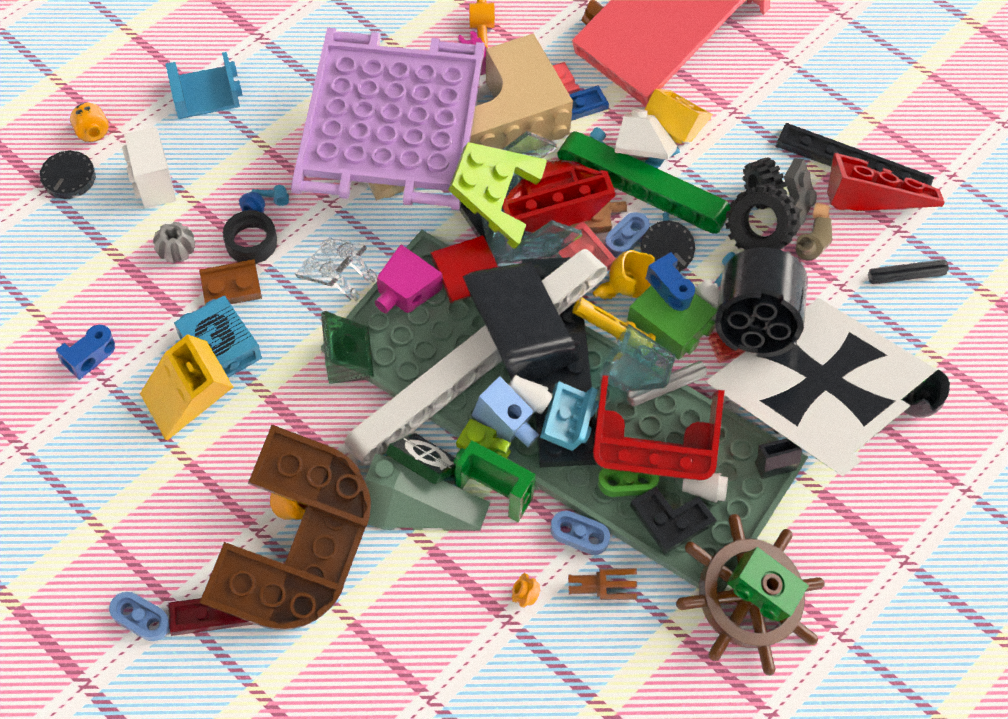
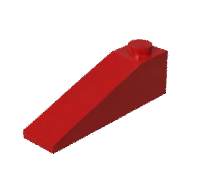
(865, 189)

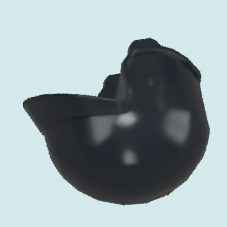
(928, 396)

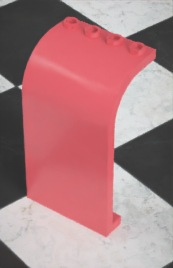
(649, 40)

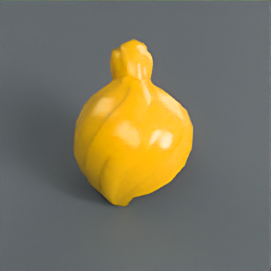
(626, 276)

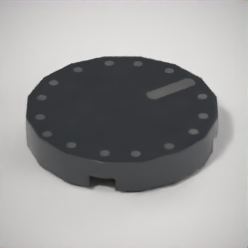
(67, 174)
(669, 237)

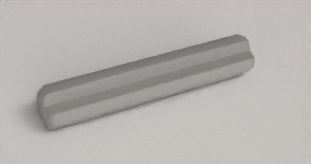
(677, 379)

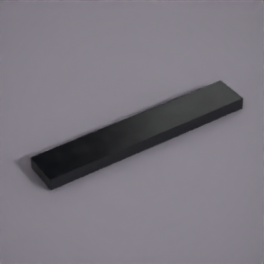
(823, 149)

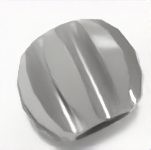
(174, 242)

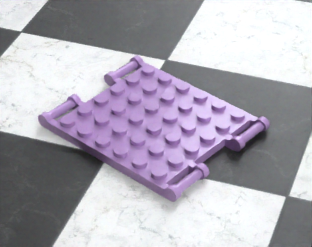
(388, 116)

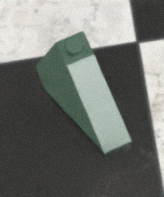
(410, 501)

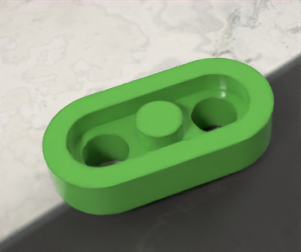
(627, 483)

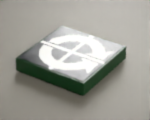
(422, 458)

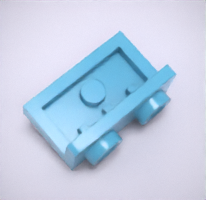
(569, 416)

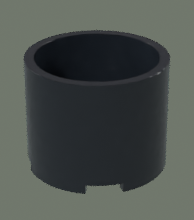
(762, 302)

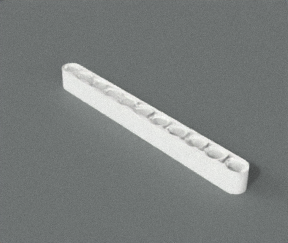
(461, 367)

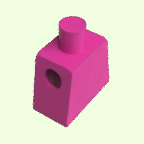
(406, 282)

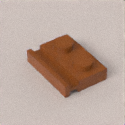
(235, 281)

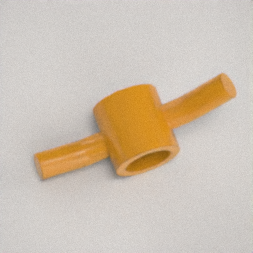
(482, 17)

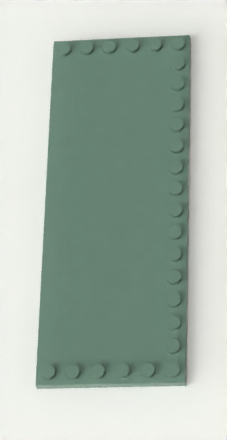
(415, 341)

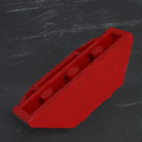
(561, 196)

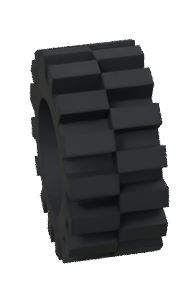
(763, 173)

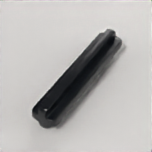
(908, 271)

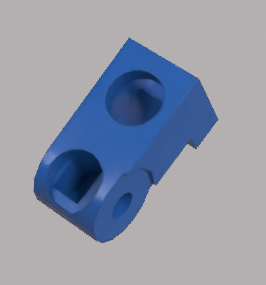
(669, 283)
(88, 351)

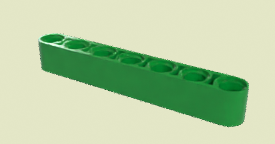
(648, 183)

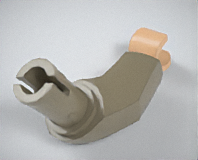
(814, 244)

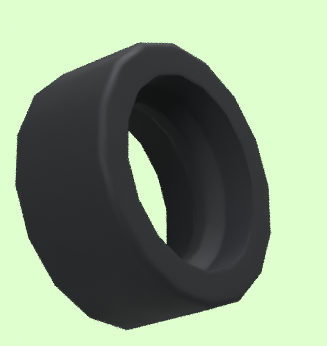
(246, 220)

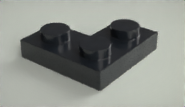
(669, 526)

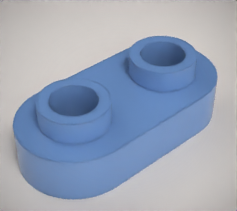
(624, 235)
(581, 530)
(141, 617)

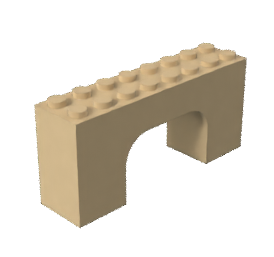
(525, 99)

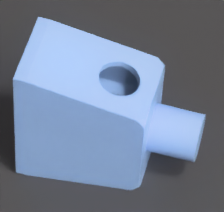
(505, 412)

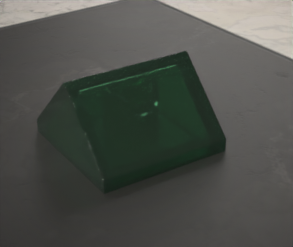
(346, 349)

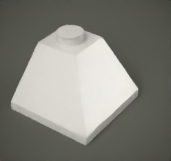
(644, 136)

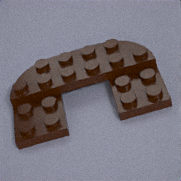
(323, 548)

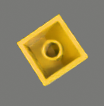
(677, 115)

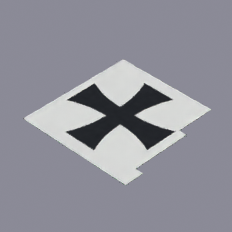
(829, 388)

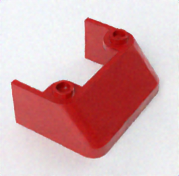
(691, 460)

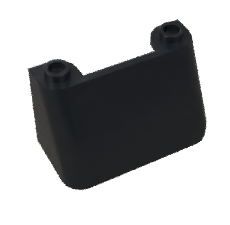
(522, 320)

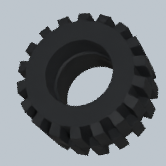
(775, 199)

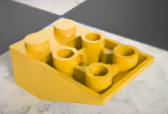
(184, 385)

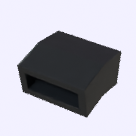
(777, 458)

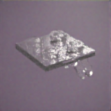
(331, 260)

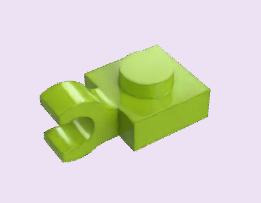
(484, 436)

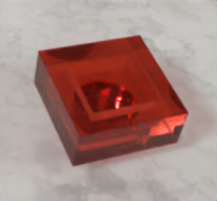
(721, 350)

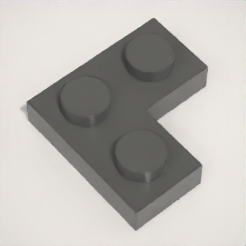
(800, 188)

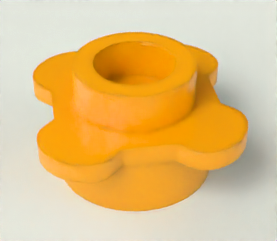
(525, 591)

